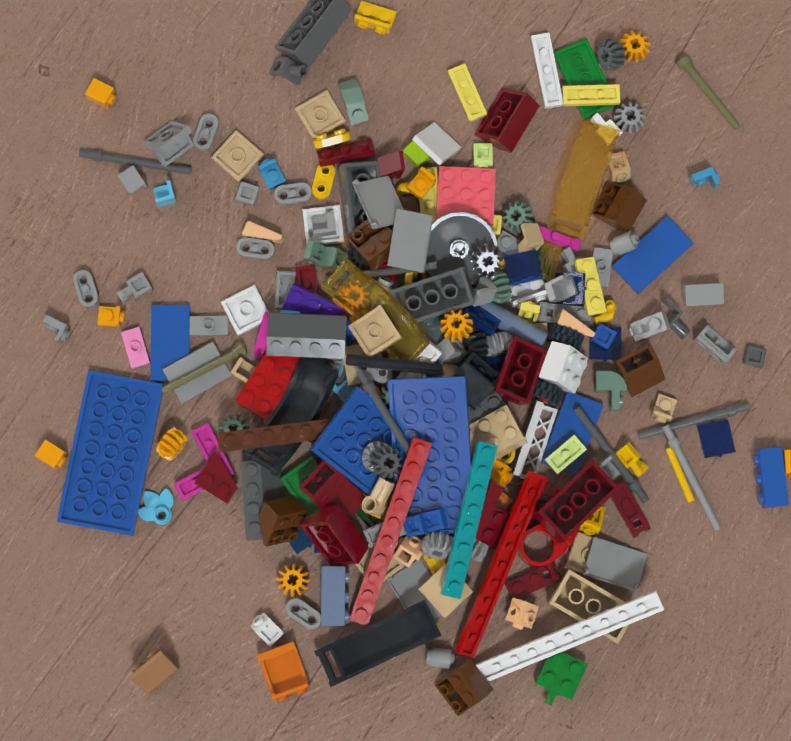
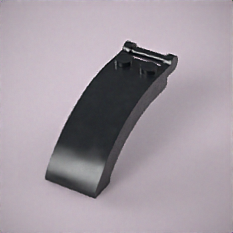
(300, 403)
(379, 642)

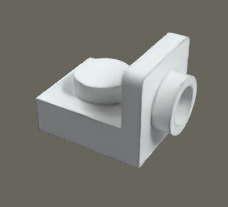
(266, 629)

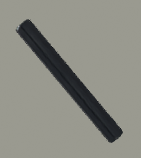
(393, 364)

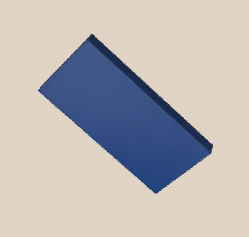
(653, 255)
(168, 337)
(570, 424)

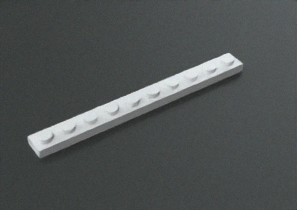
(571, 636)

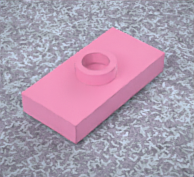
(135, 347)

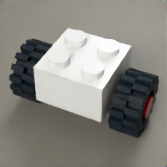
(561, 367)

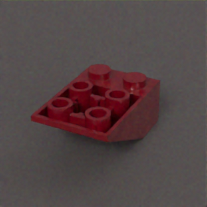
(331, 488)

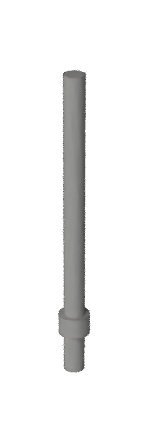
(675, 444)

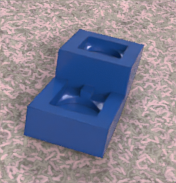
(425, 522)

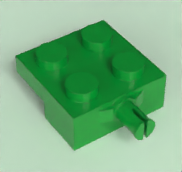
(561, 676)

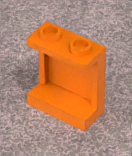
(283, 671)

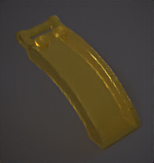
(583, 178)
(362, 294)

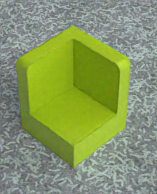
(416, 155)

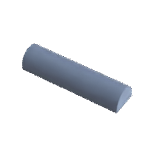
(516, 325)

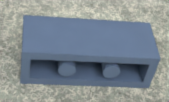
(334, 596)

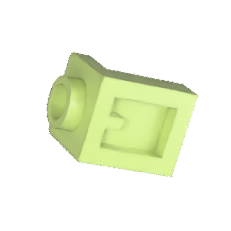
(483, 155)

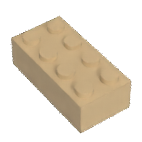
(498, 429)
(583, 599)

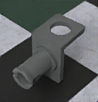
(289, 70)
(674, 321)

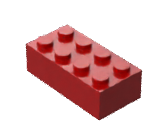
(268, 384)

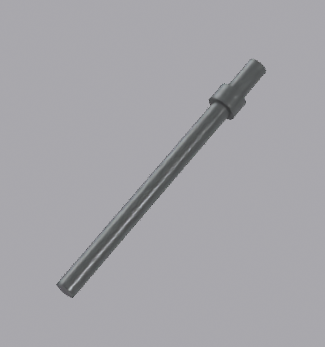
(99, 156)
(386, 271)
(369, 387)
(729, 410)
(634, 485)

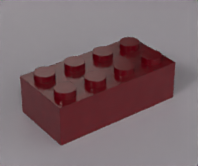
(576, 501)

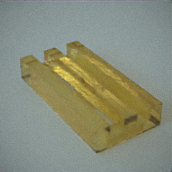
(548, 259)

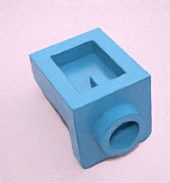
(271, 173)
(702, 178)

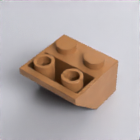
(154, 671)

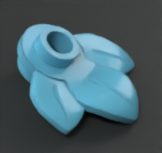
(155, 504)

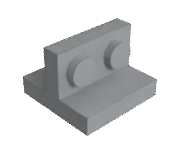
(170, 142)

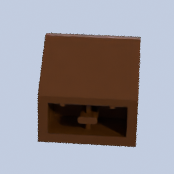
(619, 206)
(371, 244)
(640, 370)
(281, 520)
(464, 687)

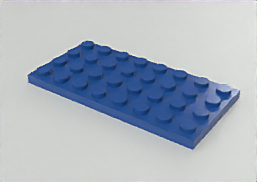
(437, 413)
(110, 453)

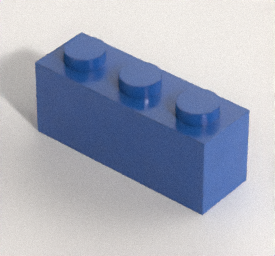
(771, 477)

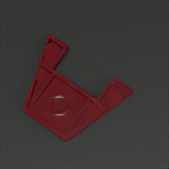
(493, 518)

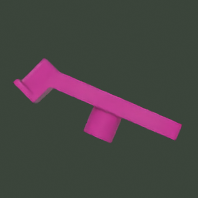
(560, 239)
(261, 342)

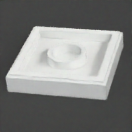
(436, 143)
(309, 214)
(245, 310)

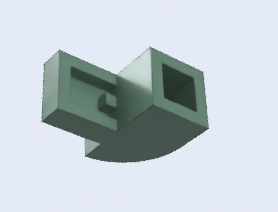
(353, 101)
(322, 256)
(610, 383)

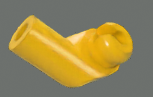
(401, 189)
(610, 308)

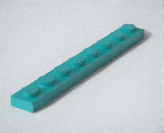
(468, 519)

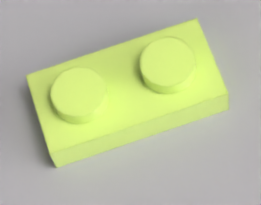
(565, 454)

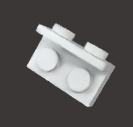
(528, 291)

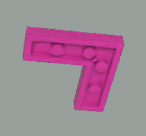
(208, 445)

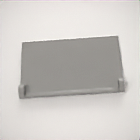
(378, 200)
(410, 240)
(192, 362)
(615, 564)
(407, 585)

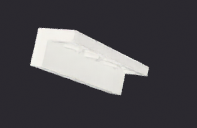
(530, 436)

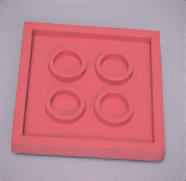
(467, 191)

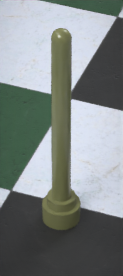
(686, 64)
(237, 352)

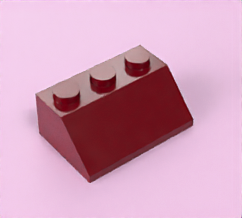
(507, 119)
(520, 371)
(335, 536)

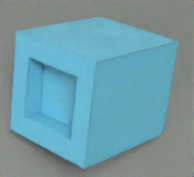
(165, 195)

